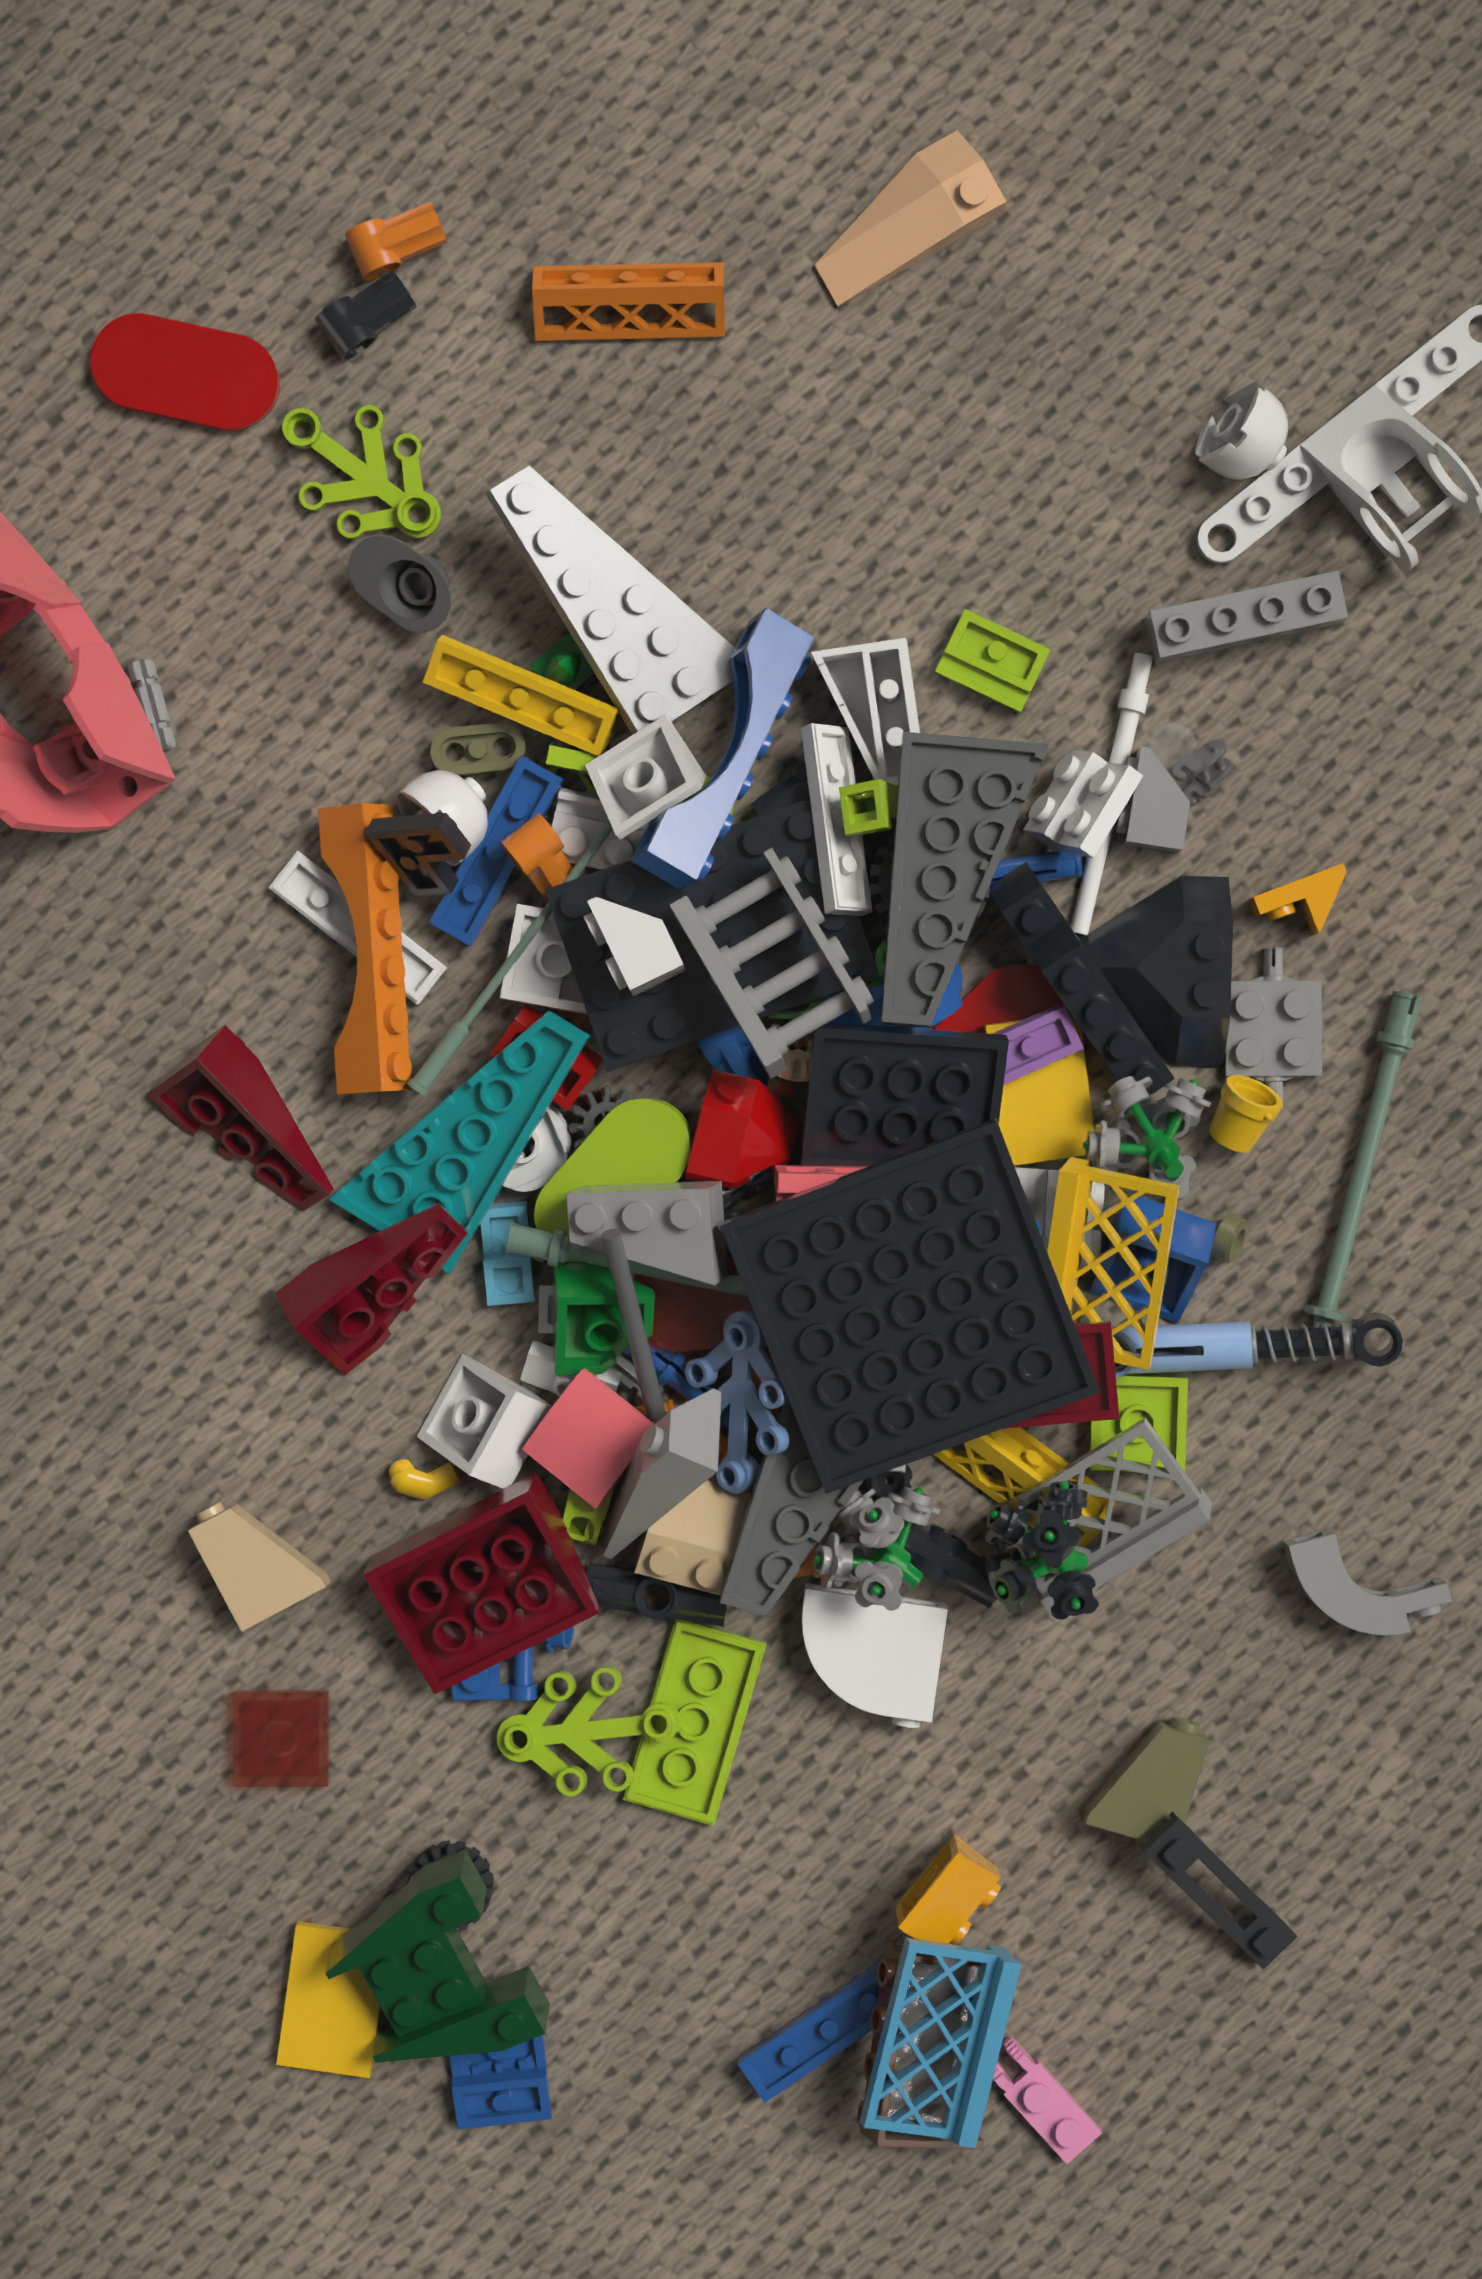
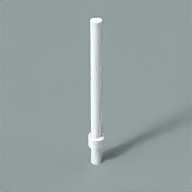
(1131, 703)

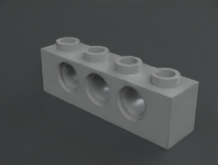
(1246, 617)

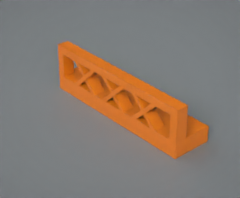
(623, 286)

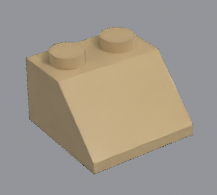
(694, 1539)

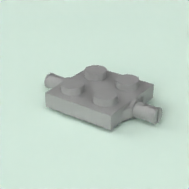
(1275, 1026)

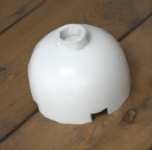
(1247, 435)
(450, 794)

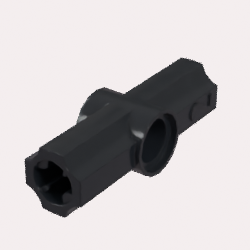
(949, 1562)
(623, 1590)

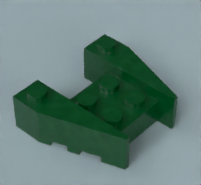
(428, 1976)

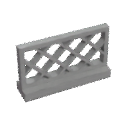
(1135, 1541)

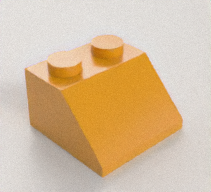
(948, 1894)

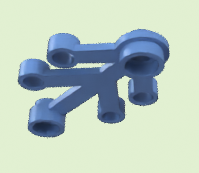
(746, 1346)

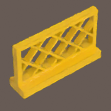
(1068, 1245)

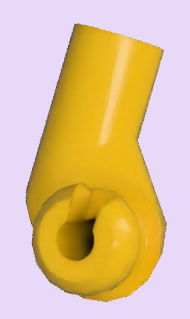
(421, 1484)

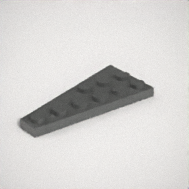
(949, 836)
(780, 1524)

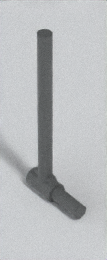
(633, 1324)

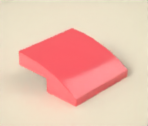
(588, 1438)

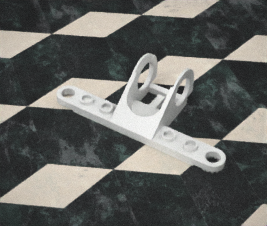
(1364, 451)

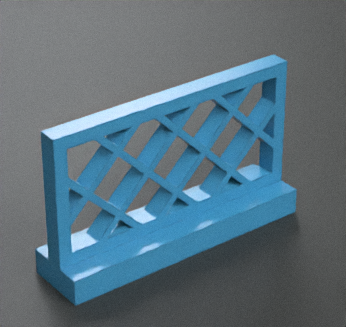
(979, 2040)

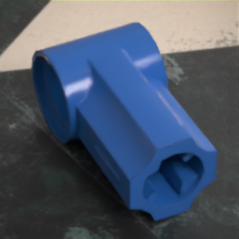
(733, 1054)

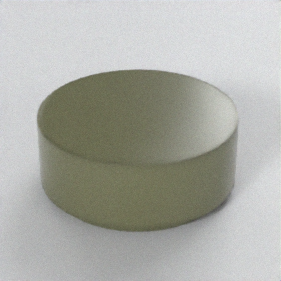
(1229, 1238)

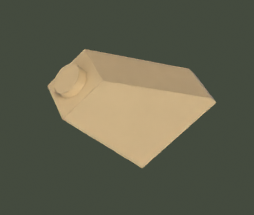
(253, 1564)

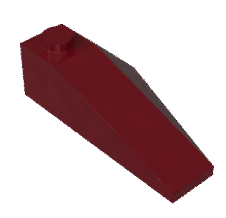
(236, 1103)
(359, 1291)

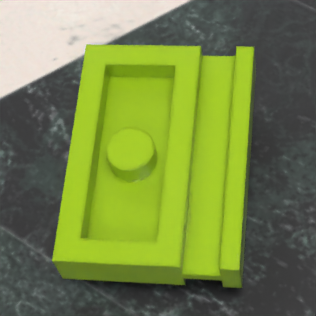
(992, 661)

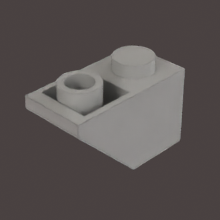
(1156, 809)

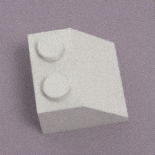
(483, 1422)

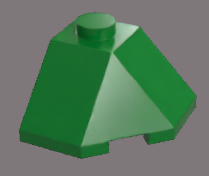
(589, 1320)

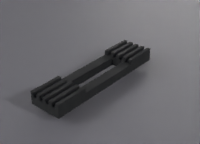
(1176, 1849)

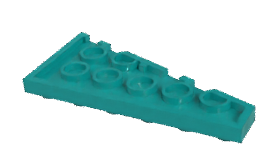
(470, 1139)

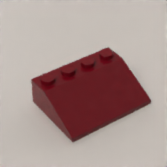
(483, 1584)

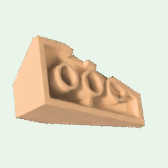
(922, 209)

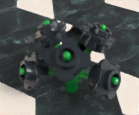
(1055, 1551)

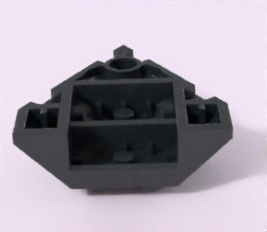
(1174, 967)

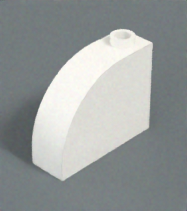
(876, 1655)

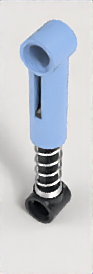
(1239, 1345)

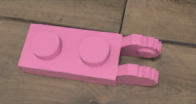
(1046, 2104)

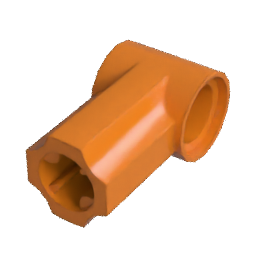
(387, 243)
(538, 854)

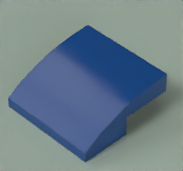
(502, 2086)

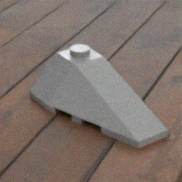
(666, 1468)

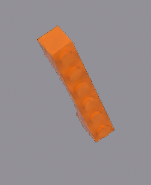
(374, 1041)

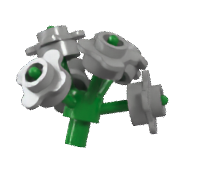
(1170, 1120)
(879, 1527)

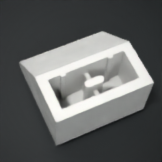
(639, 945)

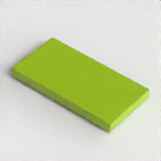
(711, 1684)

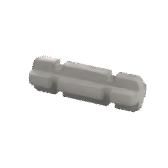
(151, 699)

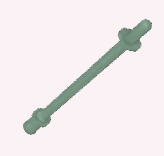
(1395, 1043)
(557, 1249)

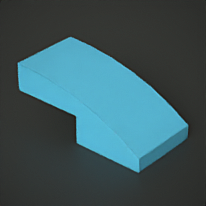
(507, 1276)

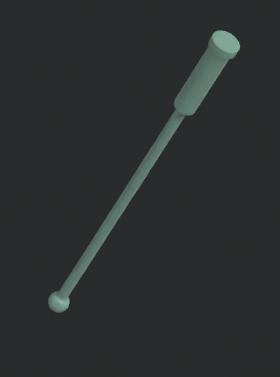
(459, 1031)

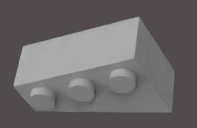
(659, 1224)

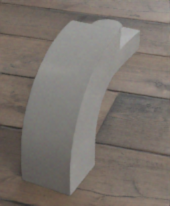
(1323, 1578)

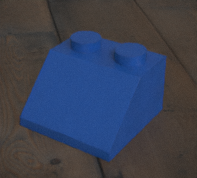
(1187, 1258)

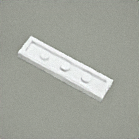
(839, 856)
(324, 904)

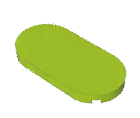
(632, 1145)

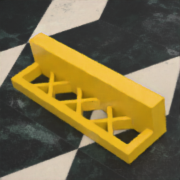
(521, 695)
(1023, 1464)

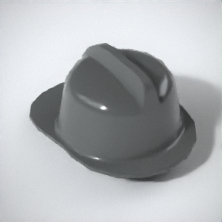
(401, 582)

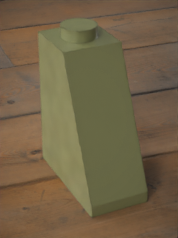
(1151, 1781)

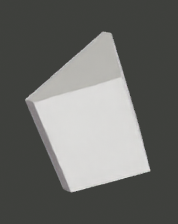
(645, 776)

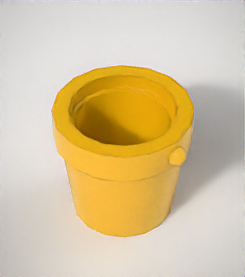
(1244, 1113)

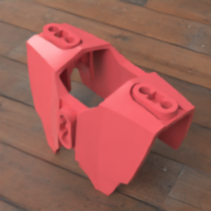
(86, 770)

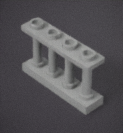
(749, 1002)

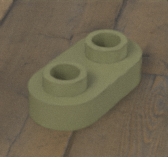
(478, 748)

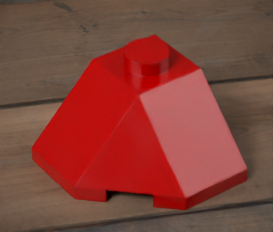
(740, 1131)

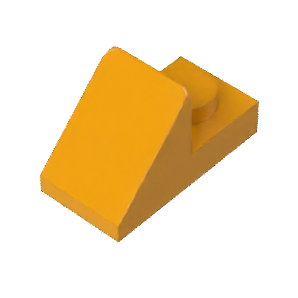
(1314, 893)

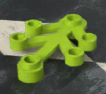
(369, 478)
(579, 1732)

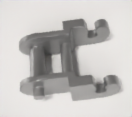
(1208, 767)

